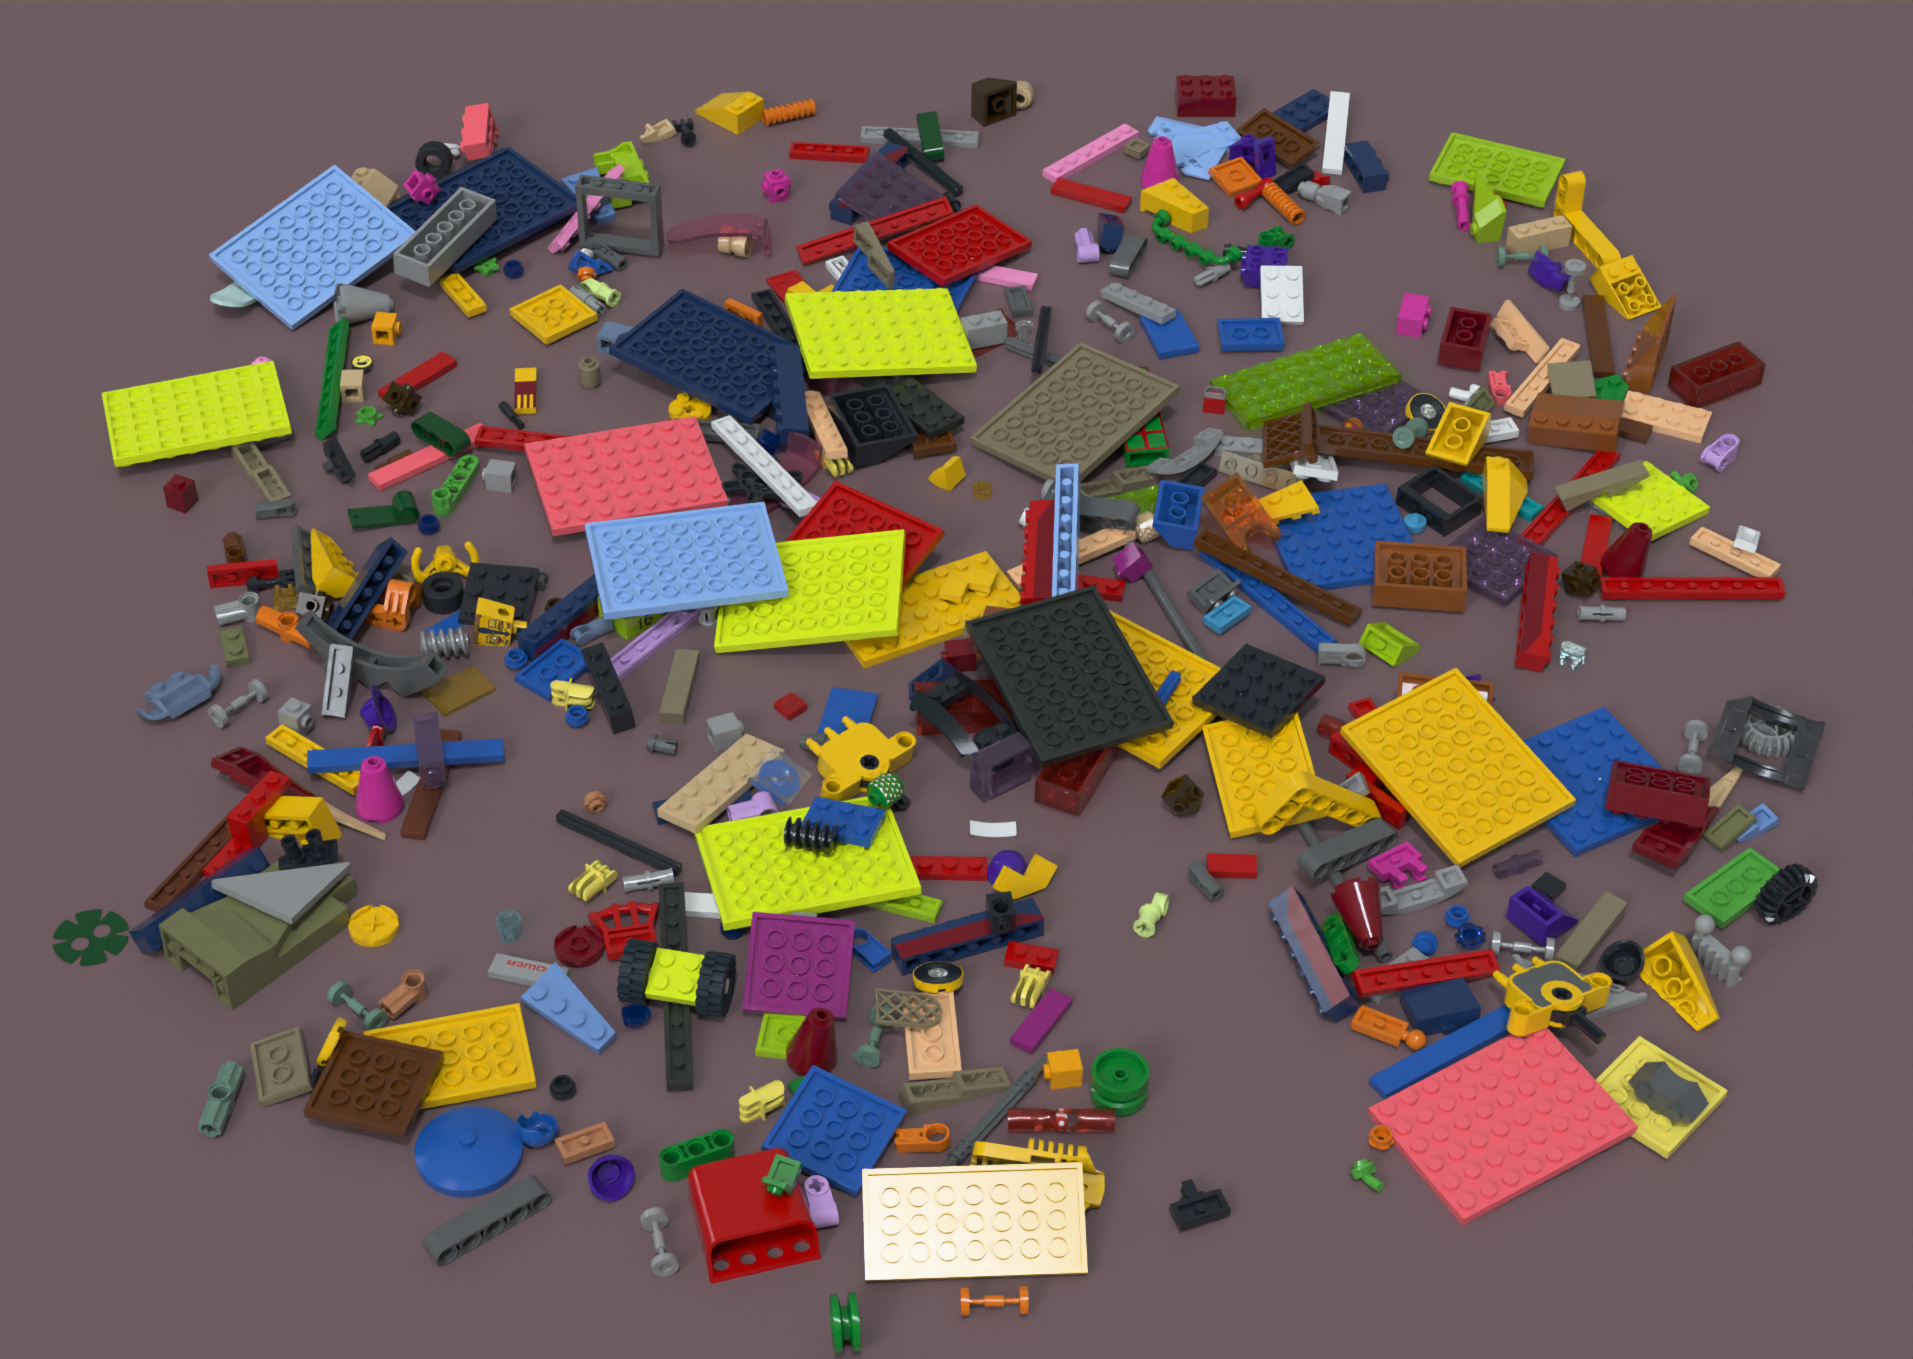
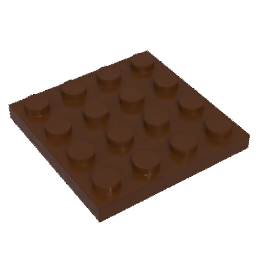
(374, 1084)

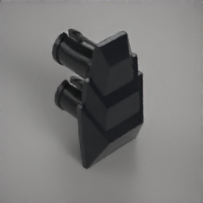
(312, 854)

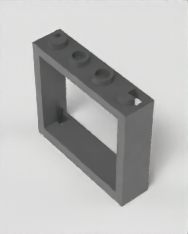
(623, 190)

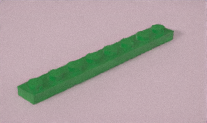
(331, 379)

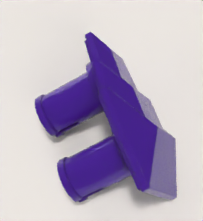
(1548, 272)

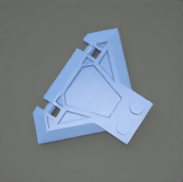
(1194, 145)

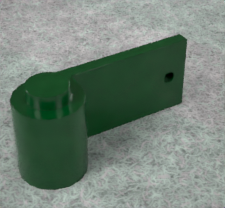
(401, 512)

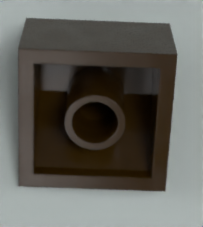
(993, 100)

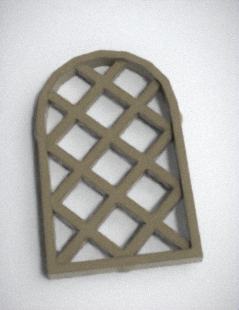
(910, 1024)

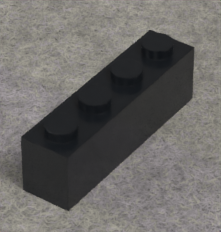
(608, 688)

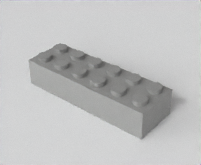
(445, 236)

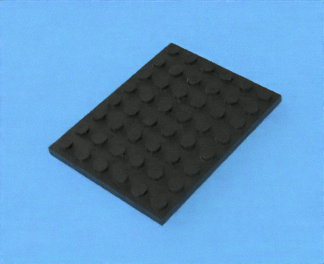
(1068, 675)

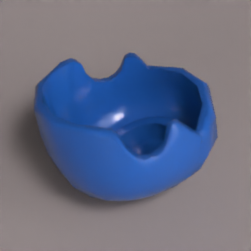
(537, 1129)

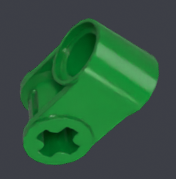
(1276, 237)

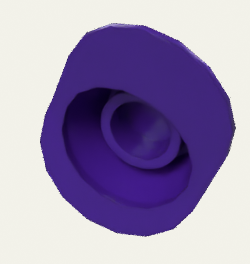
(378, 711)

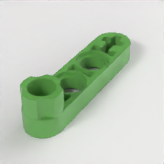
(446, 502)

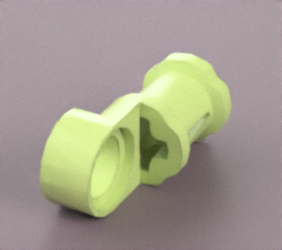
(601, 291)
(1151, 914)

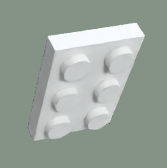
(1282, 294)
(1323, 470)

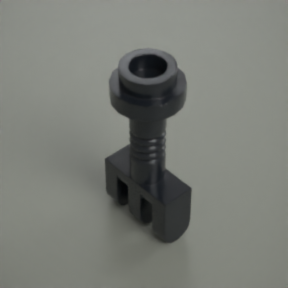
(687, 137)
(286, 577)

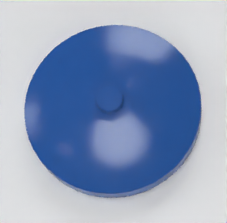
(468, 1151)

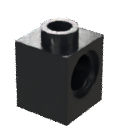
(1000, 912)

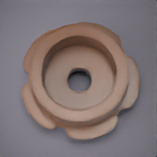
(595, 802)

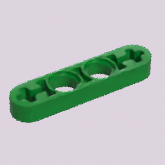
(1340, 943)

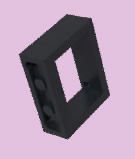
(1412, 501)

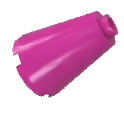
(1159, 163)
(377, 792)

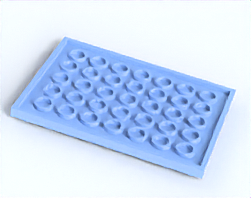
(311, 243)
(685, 560)

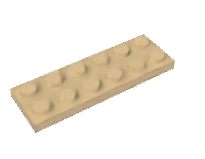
(716, 785)

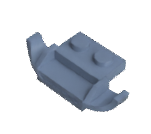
(179, 694)

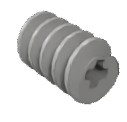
(446, 643)

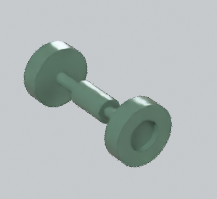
(1500, 255)
(1405, 435)
(341, 992)
(868, 1055)

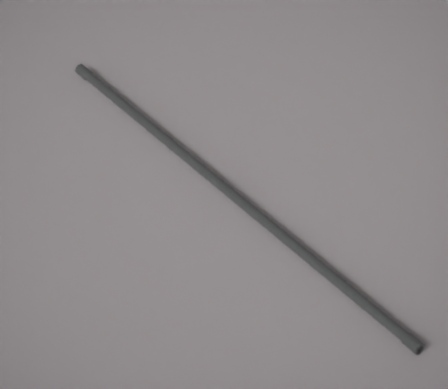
(1383, 952)

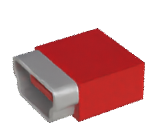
(1214, 400)

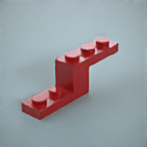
(1389, 809)
(247, 819)

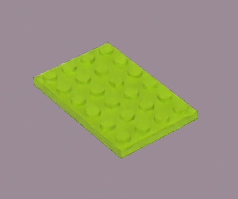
(1512, 171)

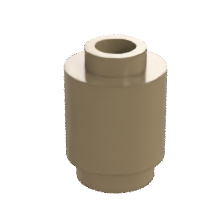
(589, 373)

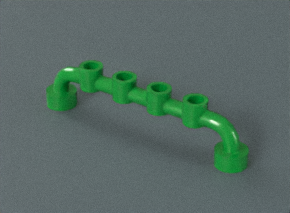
(1162, 218)

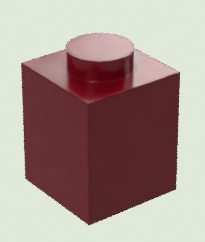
(180, 493)
(960, 654)

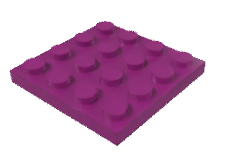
(798, 965)

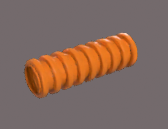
(788, 112)
(1283, 203)

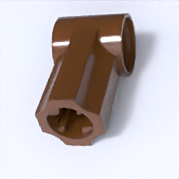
(234, 548)

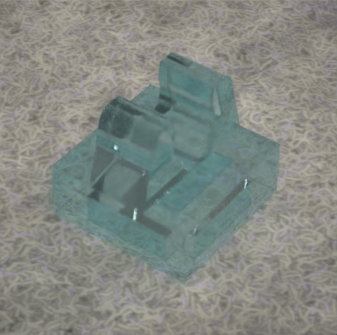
(1572, 651)

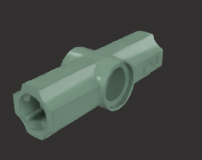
(221, 1099)

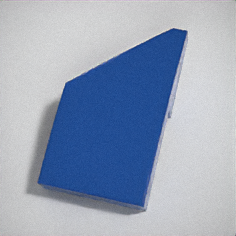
(582, 260)

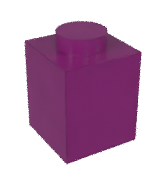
(1132, 563)

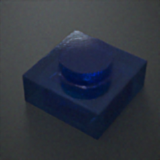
(768, 441)

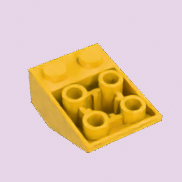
(1625, 288)

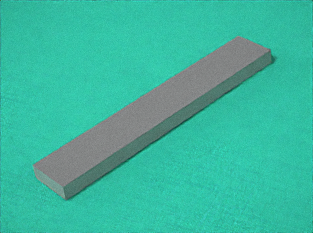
(950, 138)

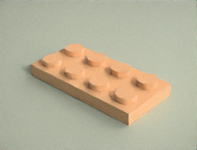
(1667, 416)
(933, 1050)

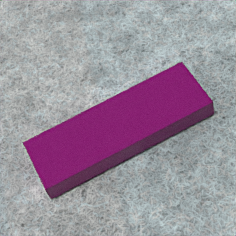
(1041, 1021)

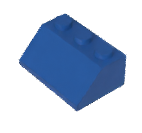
(1178, 513)

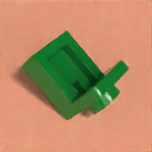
(782, 1176)

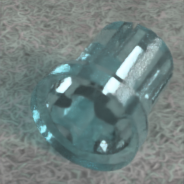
(508, 925)

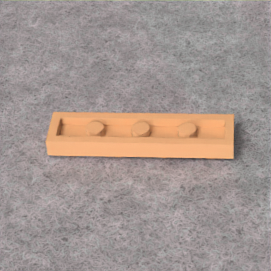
(1723, 549)

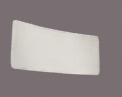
(407, 782)
(993, 829)

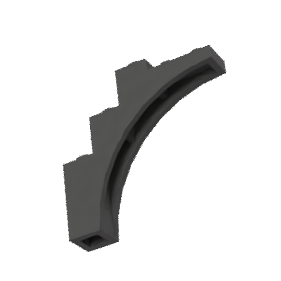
(403, 672)

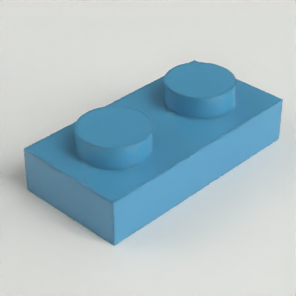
(1227, 614)

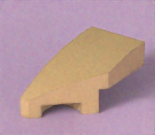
(658, 132)

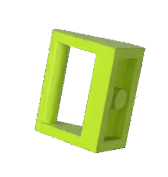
(1388, 643)

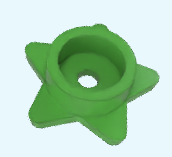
(487, 266)
(368, 415)

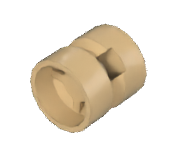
(739, 245)

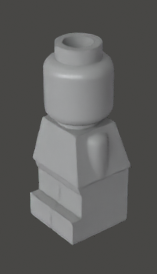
(1327, 196)

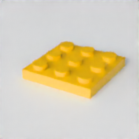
(553, 314)

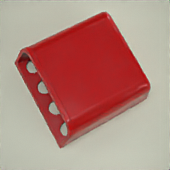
(742, 1218)

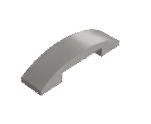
(1204, 445)
(1423, 894)

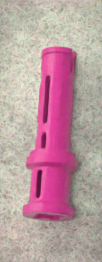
(1461, 200)

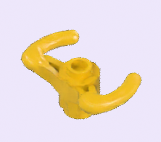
(444, 561)

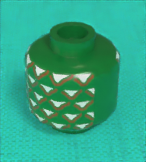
(885, 790)

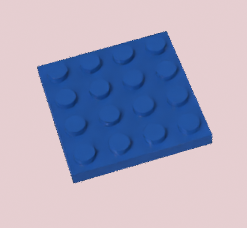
(835, 1129)

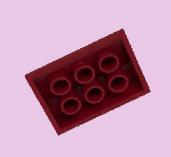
(1658, 794)

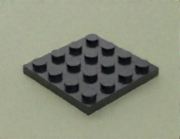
(1258, 690)

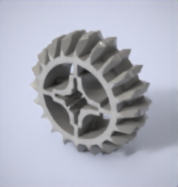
(1766, 737)

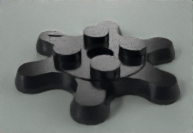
(751, 484)

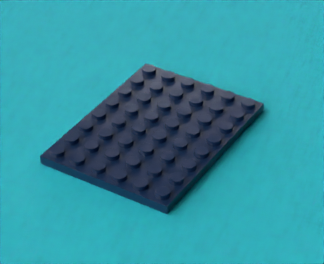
(524, 202)
(705, 354)

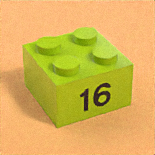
(632, 626)

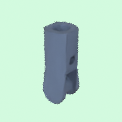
(592, 630)

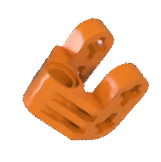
(397, 599)

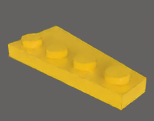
(1289, 502)

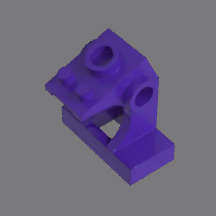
(1251, 150)

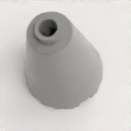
(359, 303)

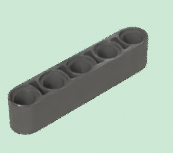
(1105, 512)
(1347, 848)
(486, 1220)

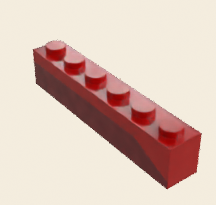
(1038, 552)
(1536, 612)

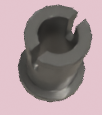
(662, 745)

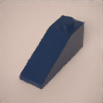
(1109, 231)

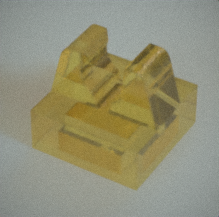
(285, 598)

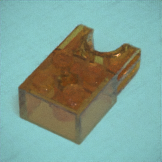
(1242, 520)

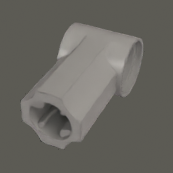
(244, 608)

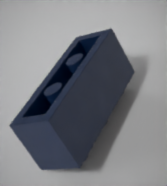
(1365, 166)

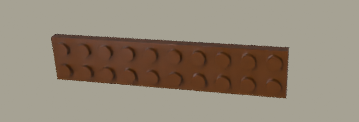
(1380, 446)

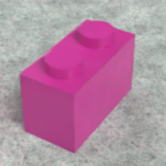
(1413, 315)

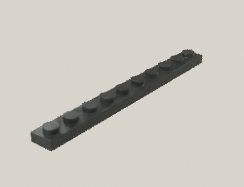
(676, 1015)

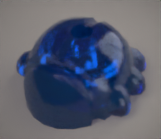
(1470, 935)
(635, 1016)

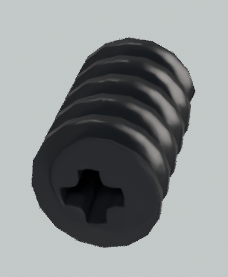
(810, 837)

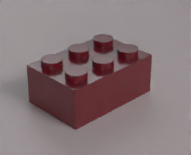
(1205, 96)
(1464, 339)

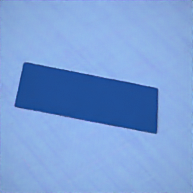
(449, 622)

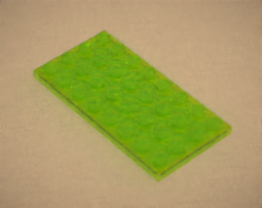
(1312, 375)

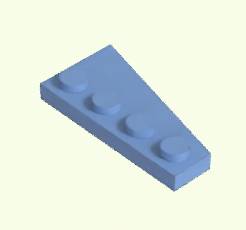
(605, 212)
(567, 1008)

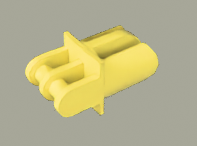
(837, 466)
(571, 694)
(592, 881)
(1030, 986)
(761, 1101)

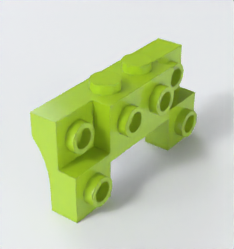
(627, 157)

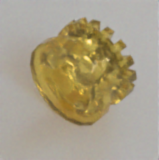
(981, 486)

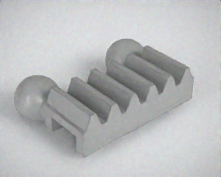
(1716, 955)

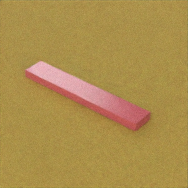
(415, 463)

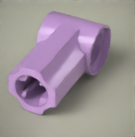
(1085, 247)
(760, 804)

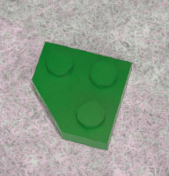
(1611, 388)

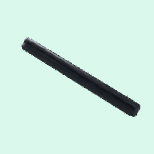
(924, 162)
(1041, 339)
(617, 842)

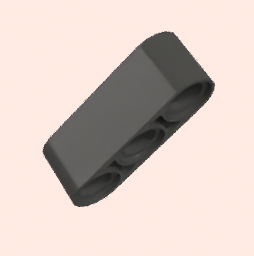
(1128, 255)

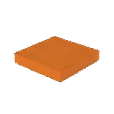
(1235, 176)

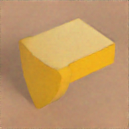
(949, 474)

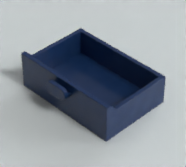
(1440, 1006)

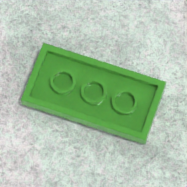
(1732, 887)

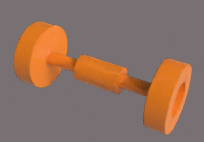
(994, 1301)

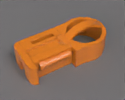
(916, 1139)

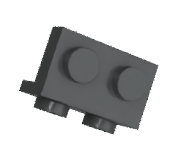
(1212, 591)

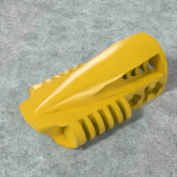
(997, 1154)

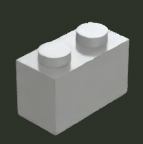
(985, 329)

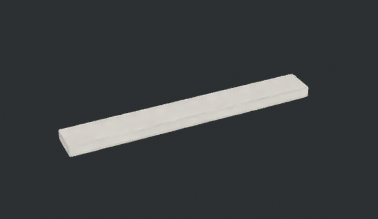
(764, 465)

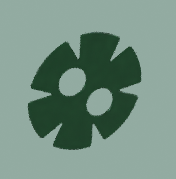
(94, 952)

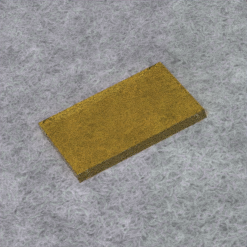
(458, 690)

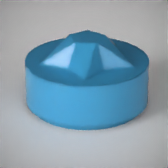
(1415, 523)

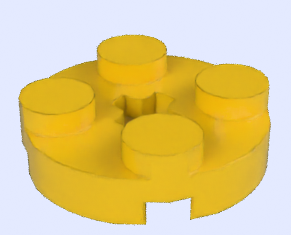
(684, 403)

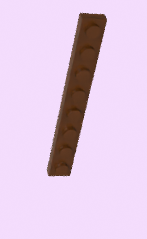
(1277, 577)

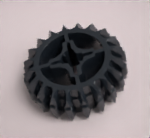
(1786, 894)

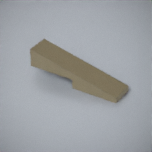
(877, 260)
(259, 472)
(1610, 481)
(1120, 482)
(679, 686)
(1590, 932)
(962, 1087)

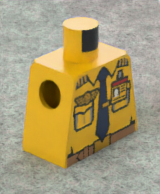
(495, 624)

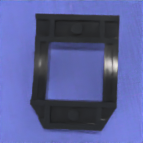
(932, 705)
(1802, 750)

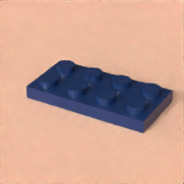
(1305, 111)

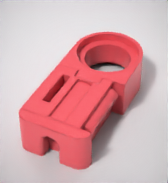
(1498, 385)

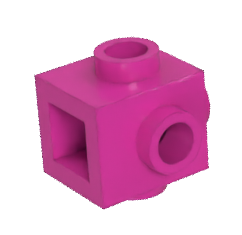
(776, 186)
(422, 187)

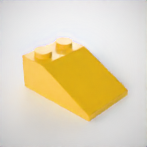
(733, 110)
(1459, 434)

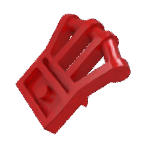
(616, 938)

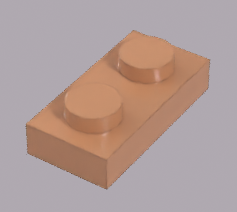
(584, 1143)

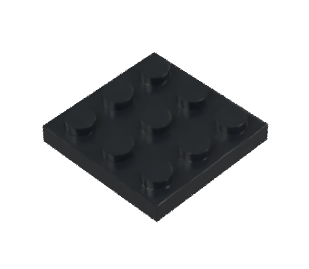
(500, 584)

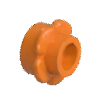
(585, 273)
(1380, 1132)

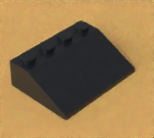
(871, 423)

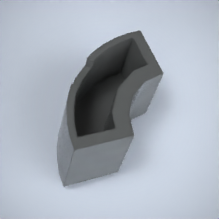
(1668, 1092)

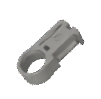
(1337, 654)

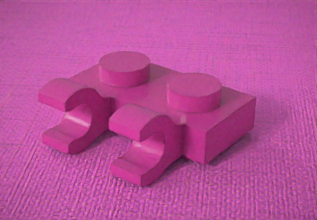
(1397, 860)

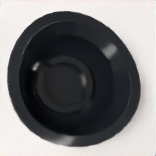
(1623, 961)

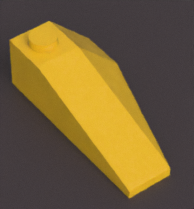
(1503, 493)
(330, 569)
(1678, 979)

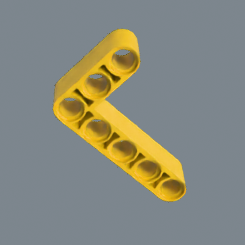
(1584, 232)
(1308, 790)

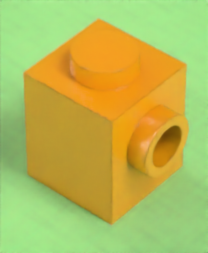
(385, 328)
(1063, 1069)

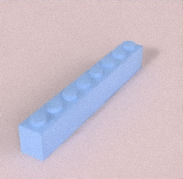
(1066, 529)

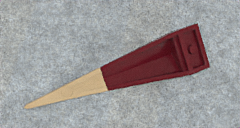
(250, 767)
(1674, 842)

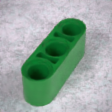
(682, 1157)

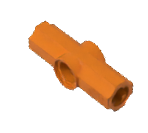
(281, 623)

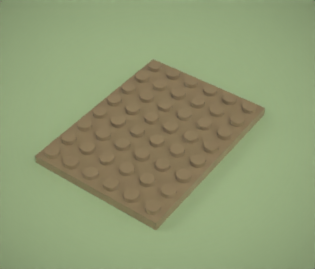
(1075, 413)

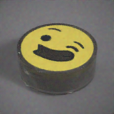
(362, 362)

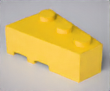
(1183, 207)
(298, 815)

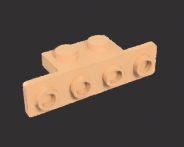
(1519, 332)

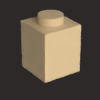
(352, 386)

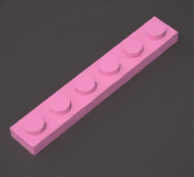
(1090, 153)
(571, 228)

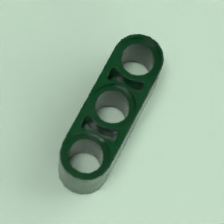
(930, 135)
(440, 434)

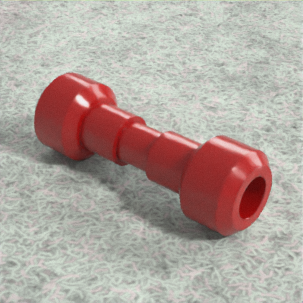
(1244, 199)

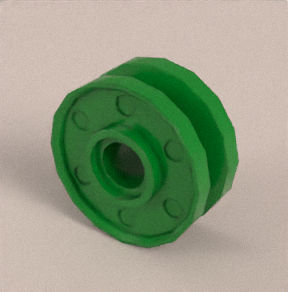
(845, 1323)

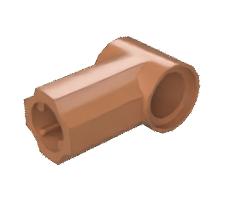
(409, 992)

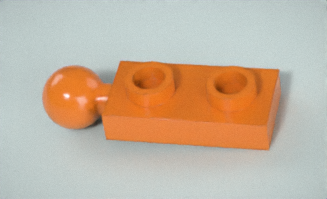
(1386, 1028)

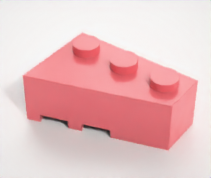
(478, 132)

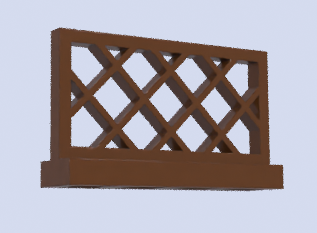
(1306, 435)

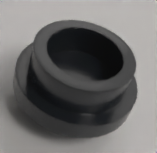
(562, 1087)

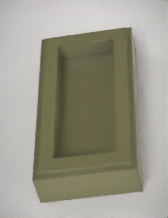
(1730, 828)

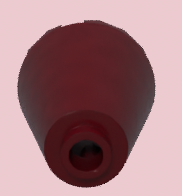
(1629, 552)
(1361, 910)
(813, 1043)

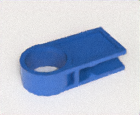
(872, 952)

